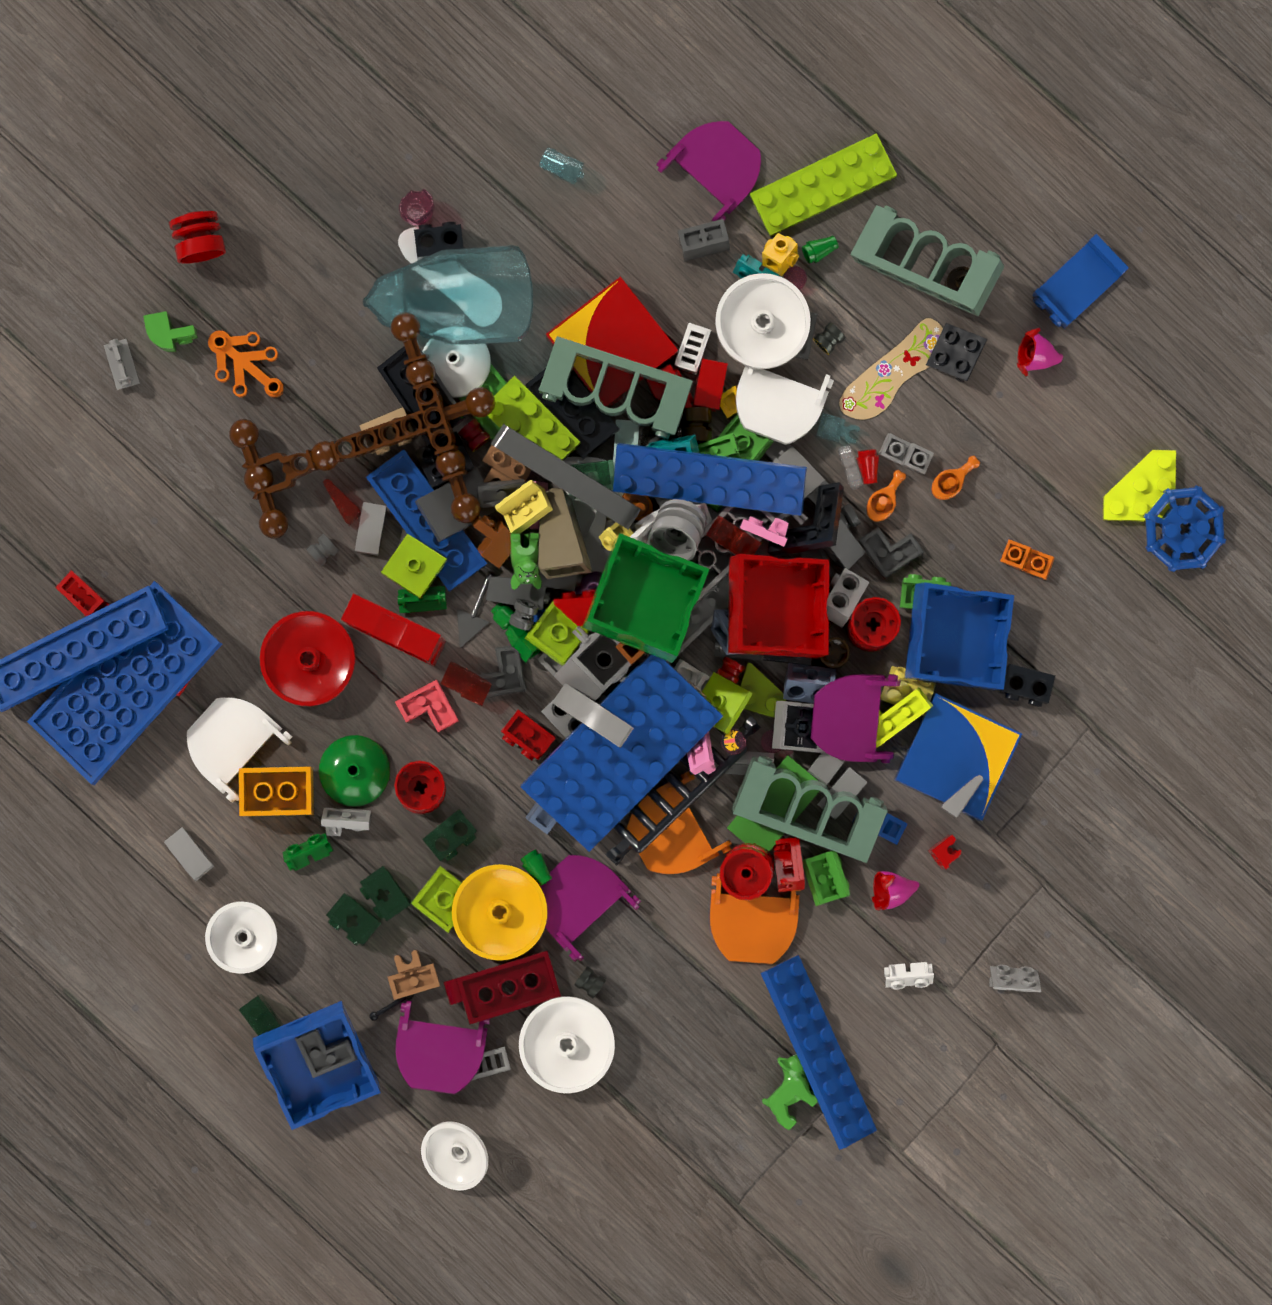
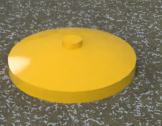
(499, 912)

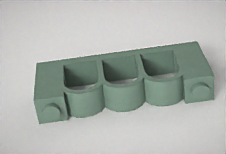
(976, 286)
(560, 366)
(863, 832)

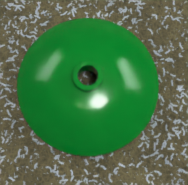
(370, 778)

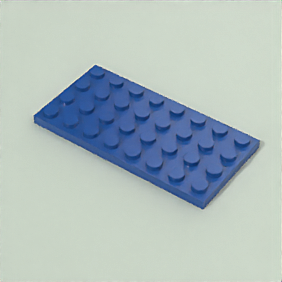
(111, 704)
(595, 783)

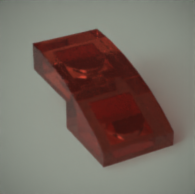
(732, 537)
(466, 683)

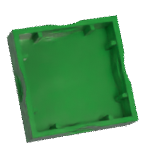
(645, 598)

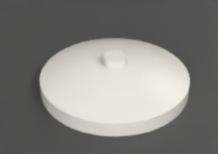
(762, 321)
(566, 1044)

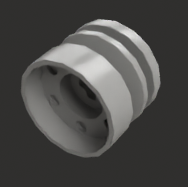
(678, 529)

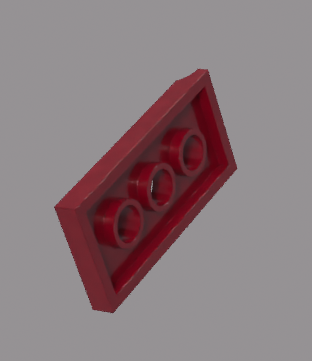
(467, 987)

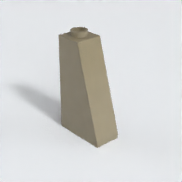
(561, 540)

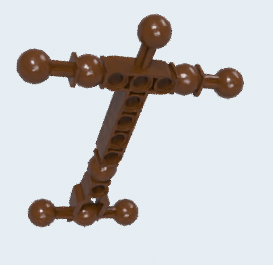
(327, 454)

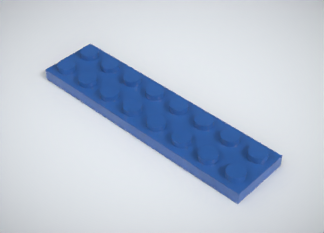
(709, 479)
(80, 647)
(818, 1052)

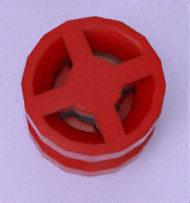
(730, 670)

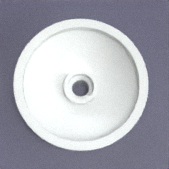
(466, 372)
(224, 942)
(447, 1162)

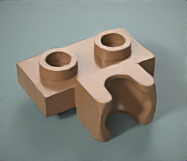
(504, 466)
(412, 977)

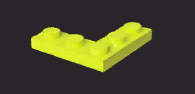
(901, 715)

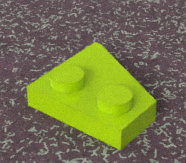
(763, 692)

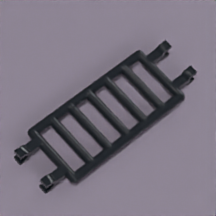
(617, 853)

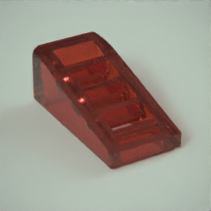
(346, 507)

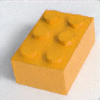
(276, 791)

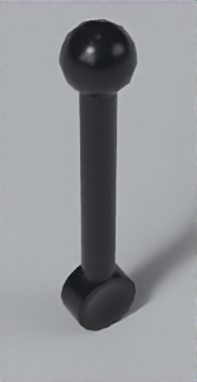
(374, 1015)

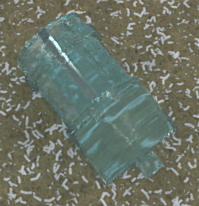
(561, 165)

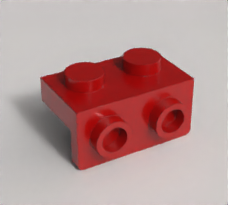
(528, 735)

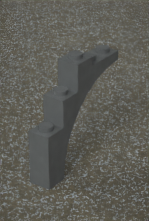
(500, 587)

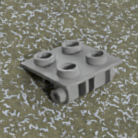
(1017, 979)

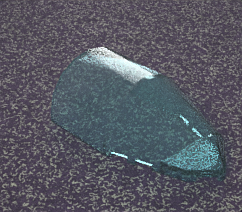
(460, 295)

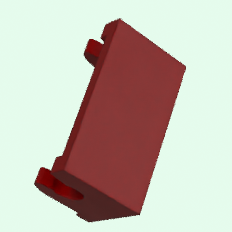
(710, 384)
(940, 852)
(789, 865)

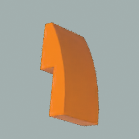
(1027, 559)

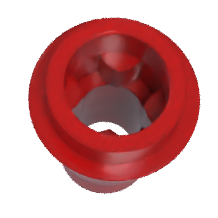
(868, 465)

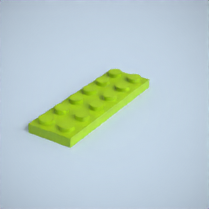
(823, 185)

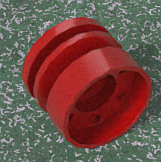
(196, 232)
(882, 614)
(407, 781)

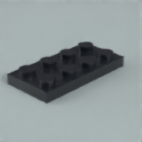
(394, 374)
(584, 422)

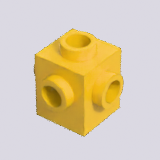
(780, 254)

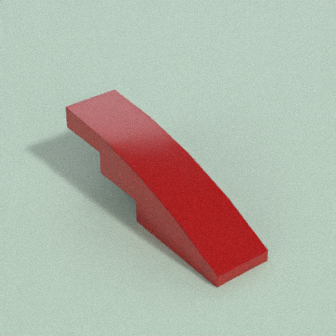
(81, 594)

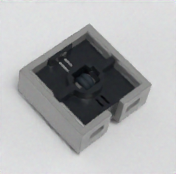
(794, 727)

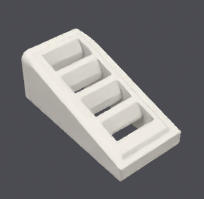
(685, 366)

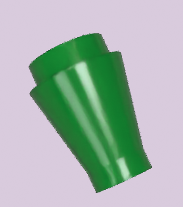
(819, 248)
(536, 867)

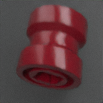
(474, 435)

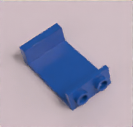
(1079, 282)

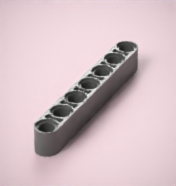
(565, 476)

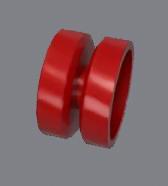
(741, 884)

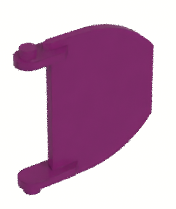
(719, 161)
(848, 717)
(578, 896)
(438, 1055)

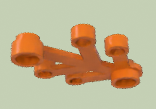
(242, 361)

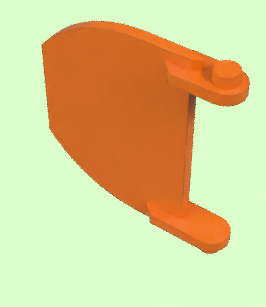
(681, 844)
(754, 928)

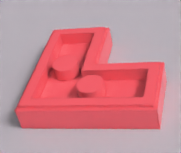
(430, 700)

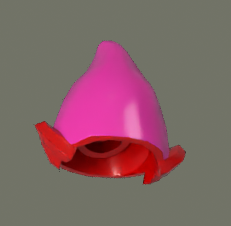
(1041, 353)
(892, 890)

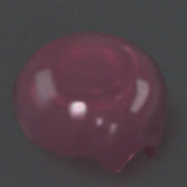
(417, 207)

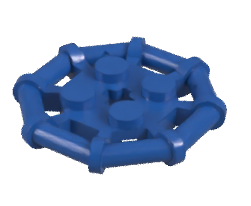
(1171, 529)

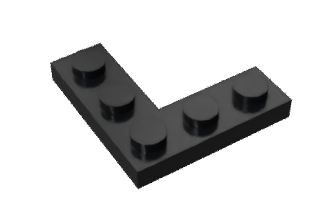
(824, 528)

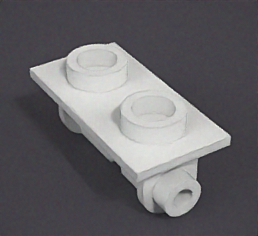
(897, 977)

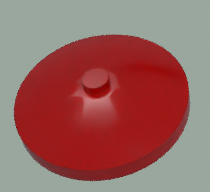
(307, 658)

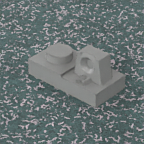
(336, 819)

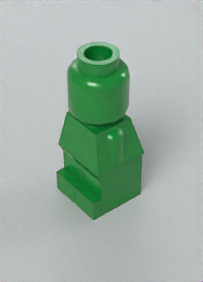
(516, 636)

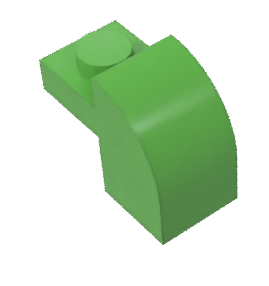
(163, 336)

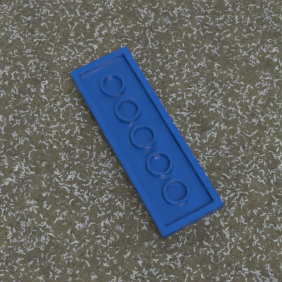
(399, 486)

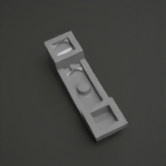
(592, 715)

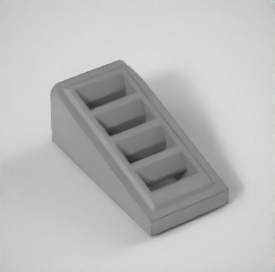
(959, 800)
(505, 1066)

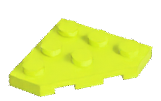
(1141, 488)

